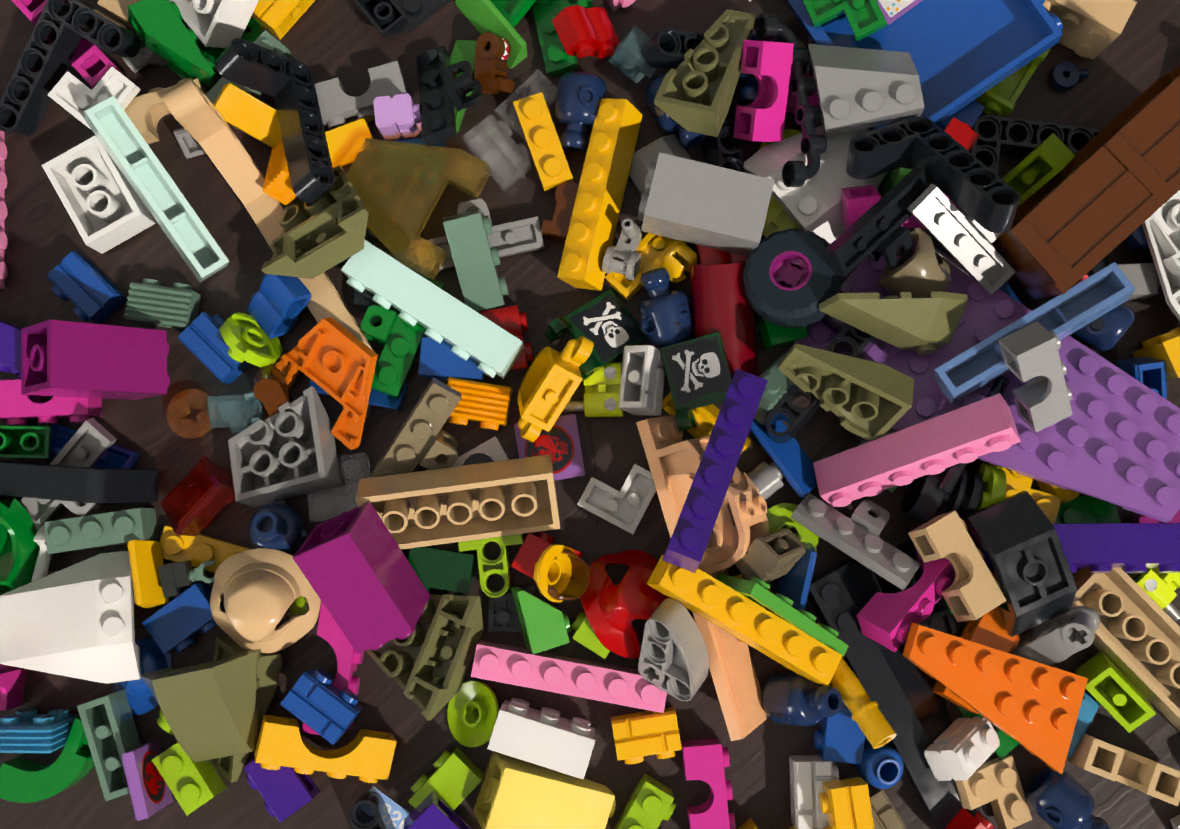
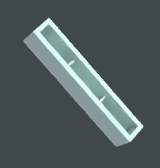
(155, 188)
(434, 310)

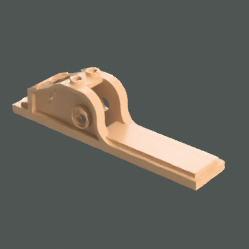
(737, 526)

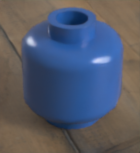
(880, 766)

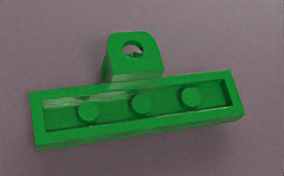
(553, 52)
(400, 346)

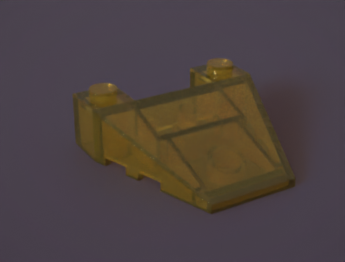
(402, 188)

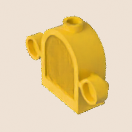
(550, 386)

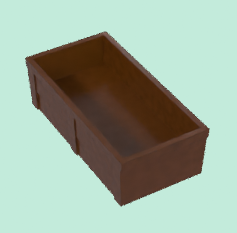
(1098, 195)

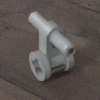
(624, 257)

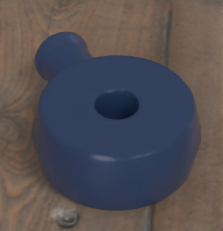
(1066, 75)

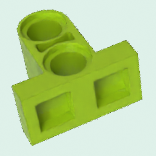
(488, 566)

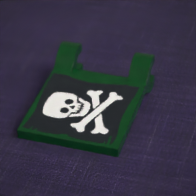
(604, 323)
(696, 375)

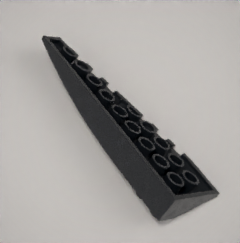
(891, 680)

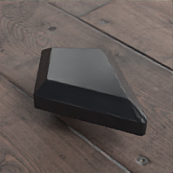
(503, 613)

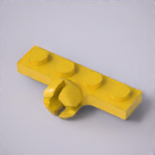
(656, 253)

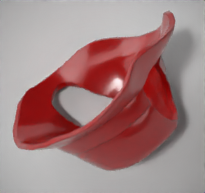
(614, 607)

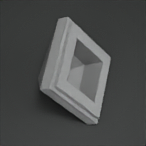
(188, 144)

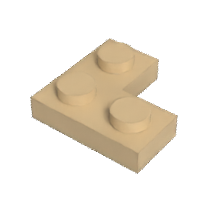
(1000, 785)

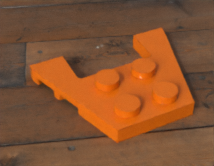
(341, 368)

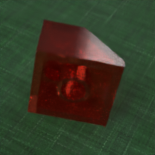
(198, 498)

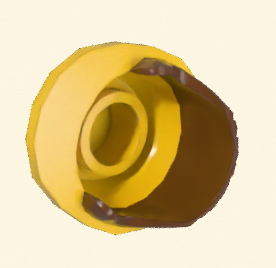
(561, 574)

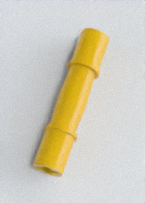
(863, 710)

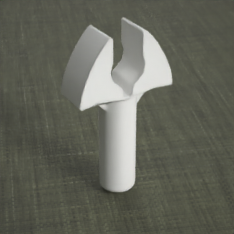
(43, 559)

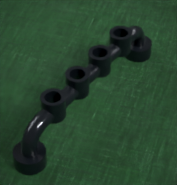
(796, 172)

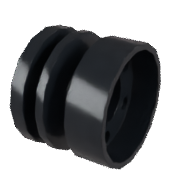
(924, 500)

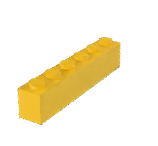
(600, 193)
(747, 621)

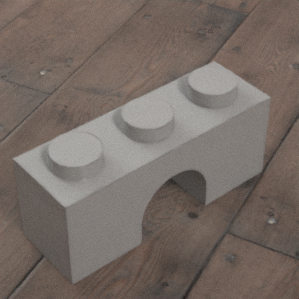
(340, 109)
(1035, 357)

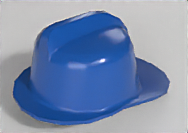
(137, 692)

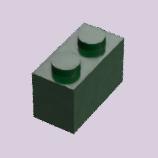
(444, 569)

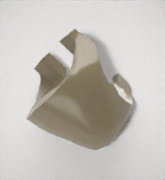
(920, 272)

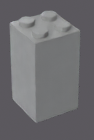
(705, 204)

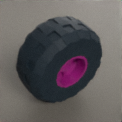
(790, 278)

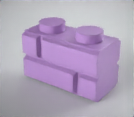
(397, 117)

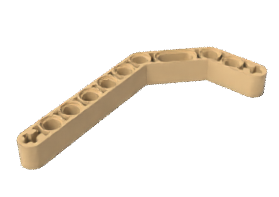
(212, 132)

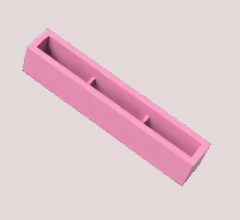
(917, 451)
(566, 676)

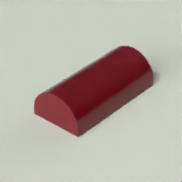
(723, 307)

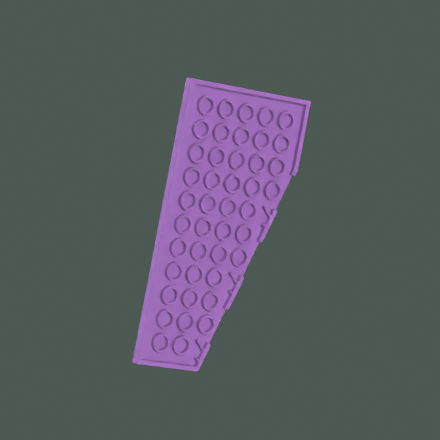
(1112, 448)

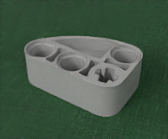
(673, 651)

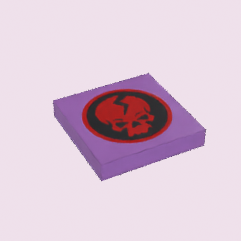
(561, 443)
(146, 785)

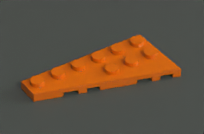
(1014, 693)

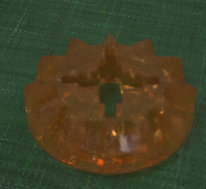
(179, 408)

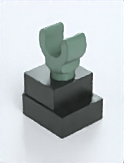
(181, 574)

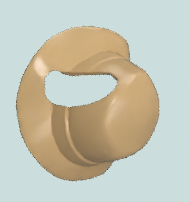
(257, 593)

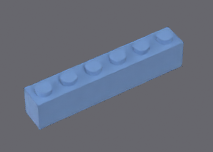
(1061, 314)

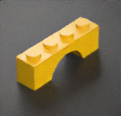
(365, 756)

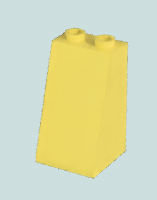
(535, 797)

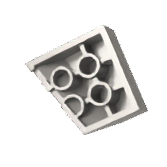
(864, 87)
(285, 454)

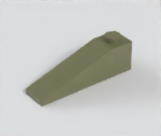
(704, 83)
(900, 319)
(858, 391)

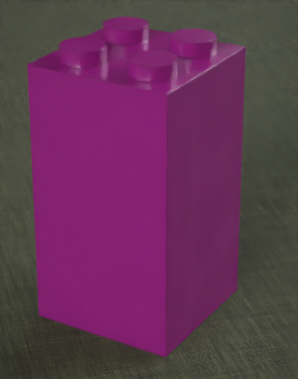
(93, 361)
(363, 578)

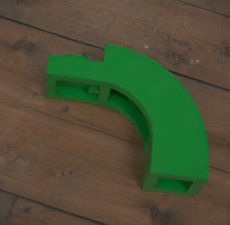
(17, 546)
(31, 782)

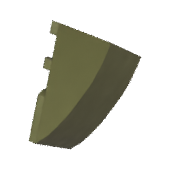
(320, 232)
(438, 652)
(210, 705)

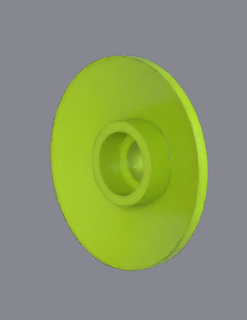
(473, 714)

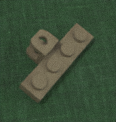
(422, 435)

